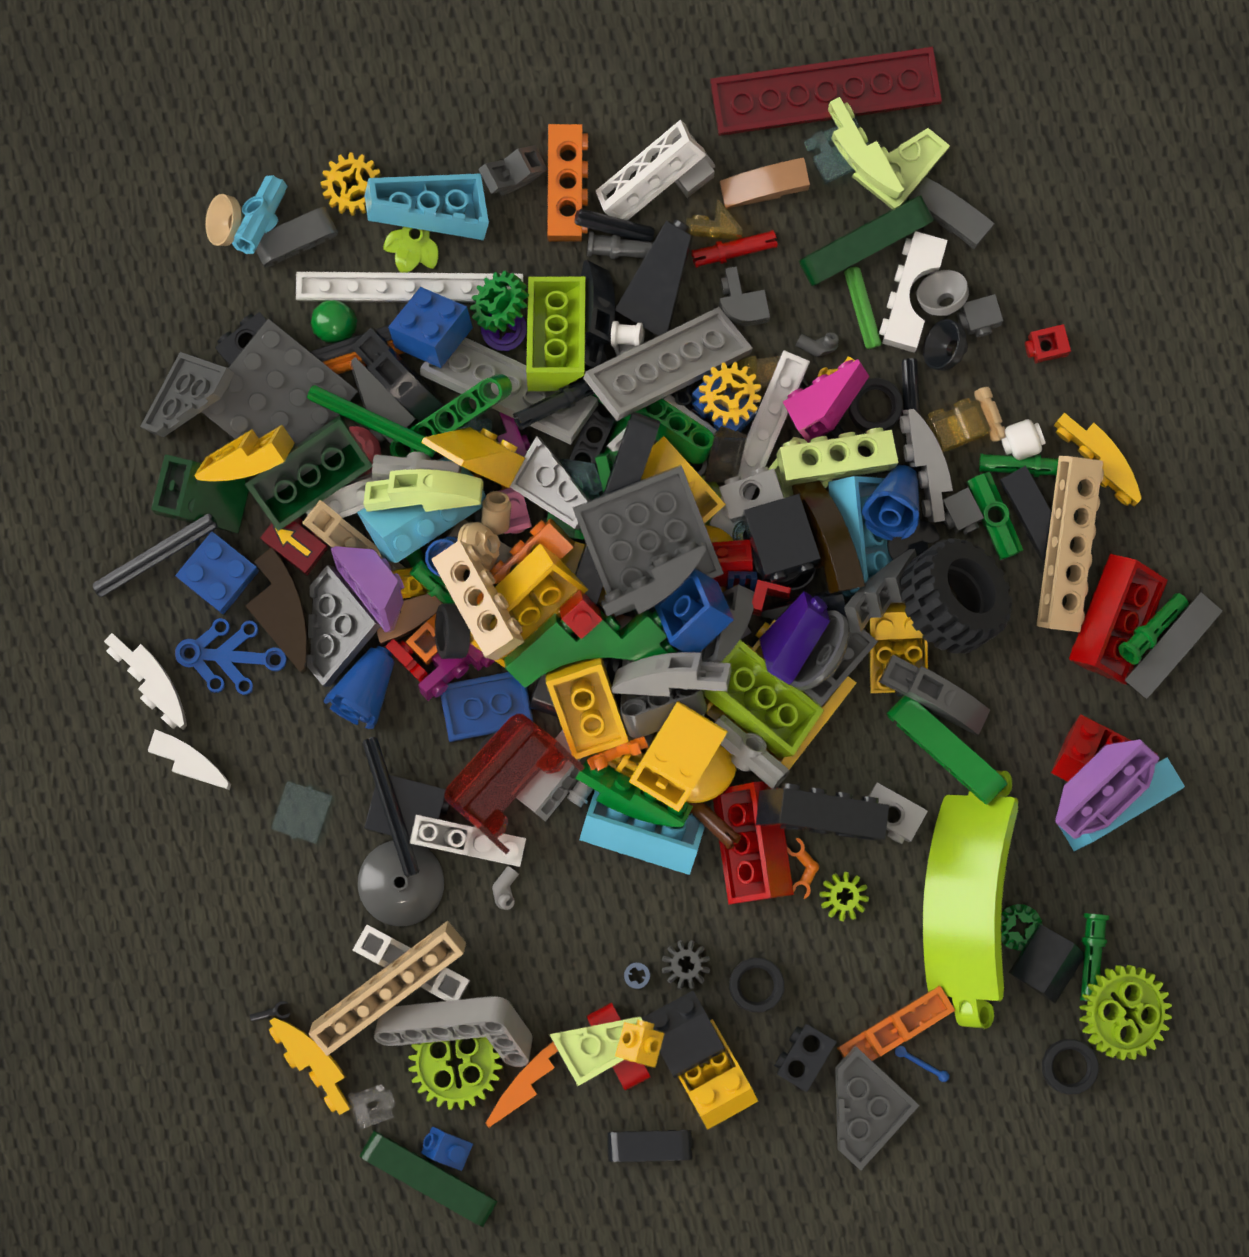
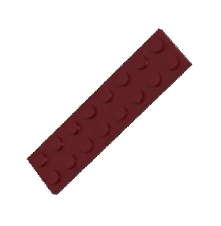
(804, 91)

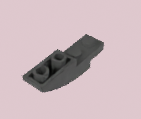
(667, 574)
(935, 693)

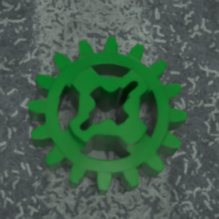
(499, 301)

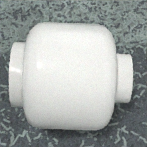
(1023, 439)

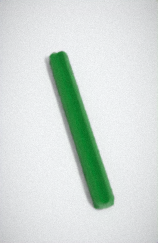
(369, 419)

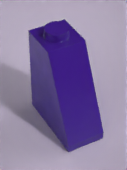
(794, 636)

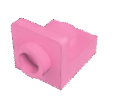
(519, 514)

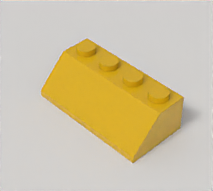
(535, 591)

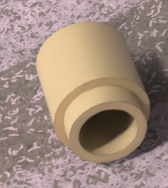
(496, 512)

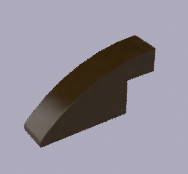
(831, 538)
(281, 610)

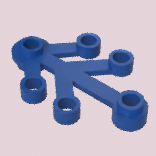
(225, 655)

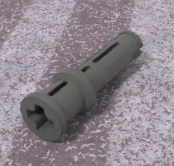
(615, 247)

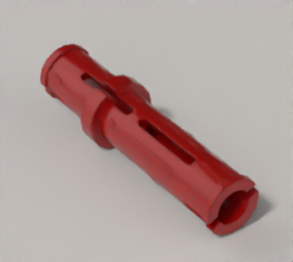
(734, 248)

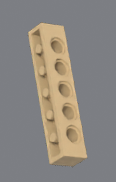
(1061, 532)
(387, 988)

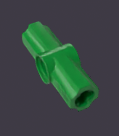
(1001, 533)

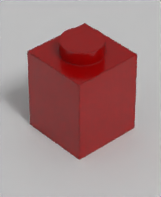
(580, 614)

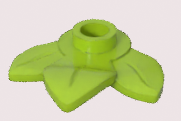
(410, 250)

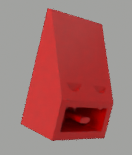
(1081, 745)

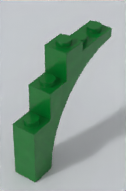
(558, 645)

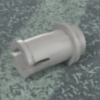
(579, 794)

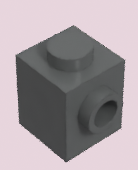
(980, 316)
(962, 512)

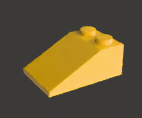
(479, 453)
(586, 707)

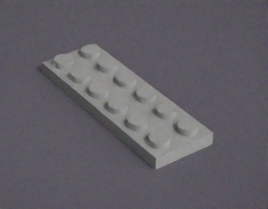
(475, 362)
(667, 363)

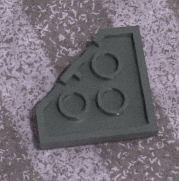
(187, 391)
(337, 626)
(867, 1107)

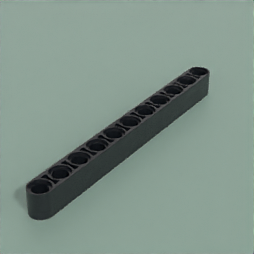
(625, 471)

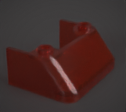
(503, 772)

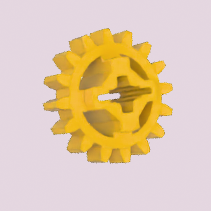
(340, 179)
(716, 396)

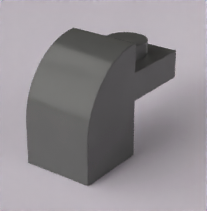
(514, 171)
(741, 308)

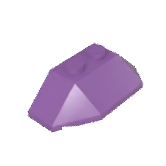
(372, 583)
(1106, 787)

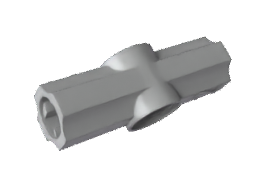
(415, 460)
(751, 755)

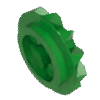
(1026, 915)

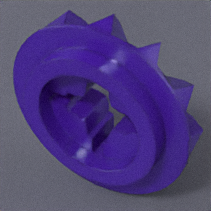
(510, 340)

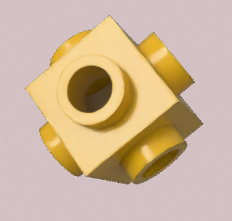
(640, 1043)

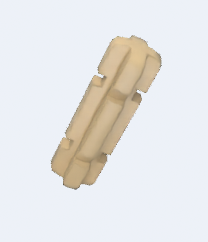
(991, 413)

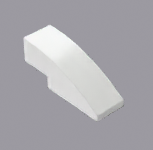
(187, 760)

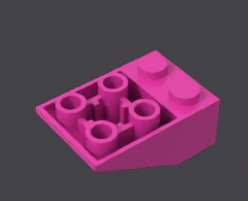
(825, 402)

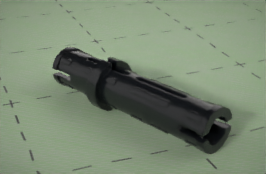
(564, 398)

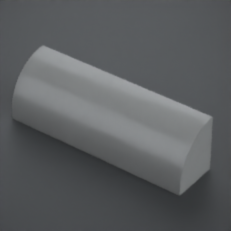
(548, 790)

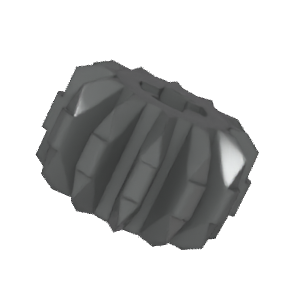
(694, 959)

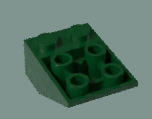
(189, 499)

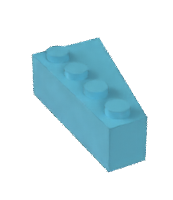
(1163, 784)

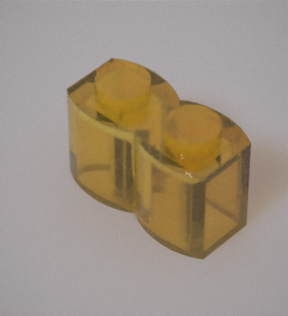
(958, 425)

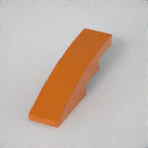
(901, 1025)
(521, 1088)

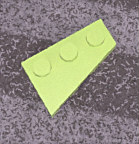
(913, 162)
(591, 1048)

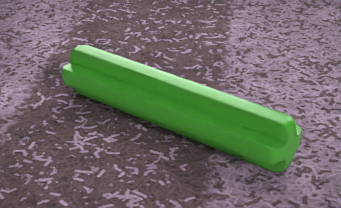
(862, 307)

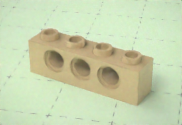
(451, 567)

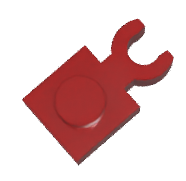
(403, 653)

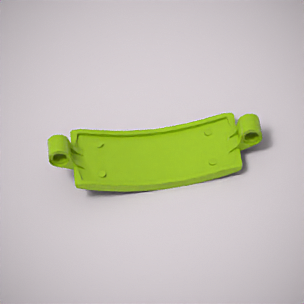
(966, 902)

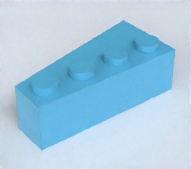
(430, 203)

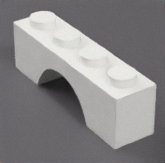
(923, 258)
(384, 950)

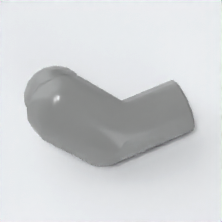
(502, 889)

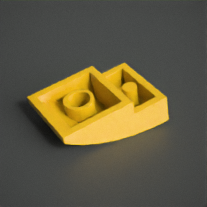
(246, 456)

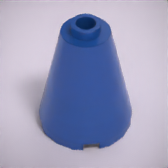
(894, 505)
(363, 688)

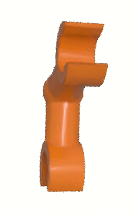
(602, 759)
(811, 867)

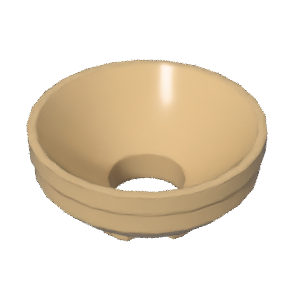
(223, 219)
(484, 540)

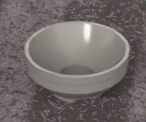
(940, 286)

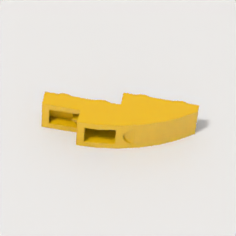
(1098, 446)
(304, 1052)

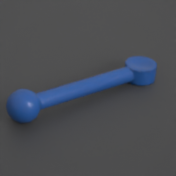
(943, 1076)

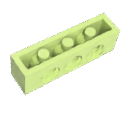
(795, 471)

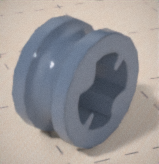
(639, 966)

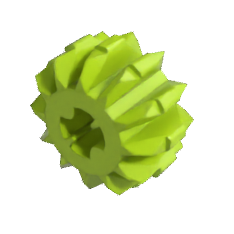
(838, 888)

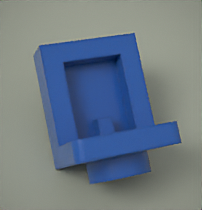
(446, 1148)

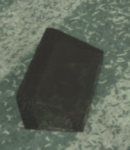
(725, 455)

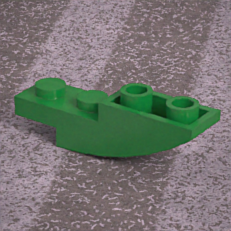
(622, 796)

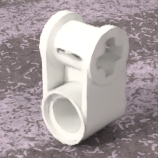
(626, 337)

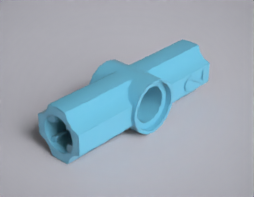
(259, 214)

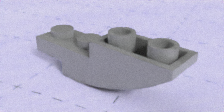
(925, 451)
(663, 672)

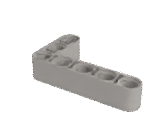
(459, 1020)

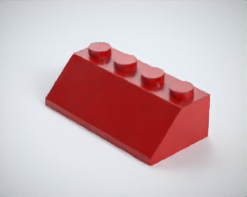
(1121, 603)
(759, 862)

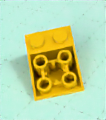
(665, 457)
(897, 638)
(678, 756)
(718, 1087)

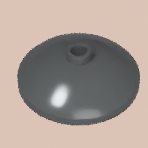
(826, 654)
(406, 904)

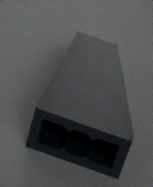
(657, 283)

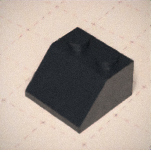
(687, 1036)

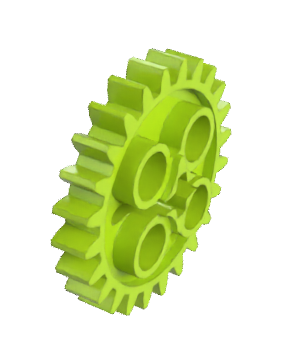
(1143, 995)
(429, 1067)

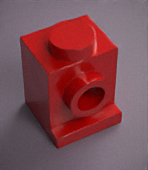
(1057, 339)

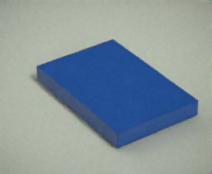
(483, 705)

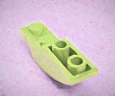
(868, 161)
(421, 486)

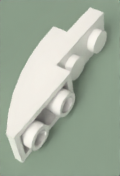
(157, 688)
(465, 840)

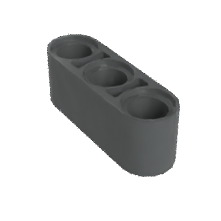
(295, 235)
(649, 712)

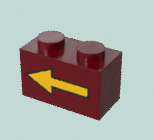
(296, 545)

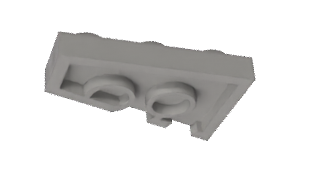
(548, 483)

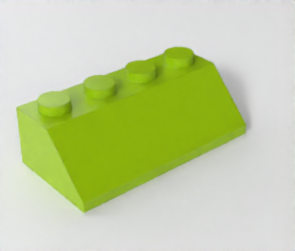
(555, 332)
(765, 703)

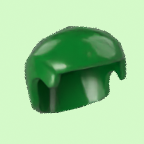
(333, 321)

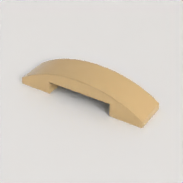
(337, 532)

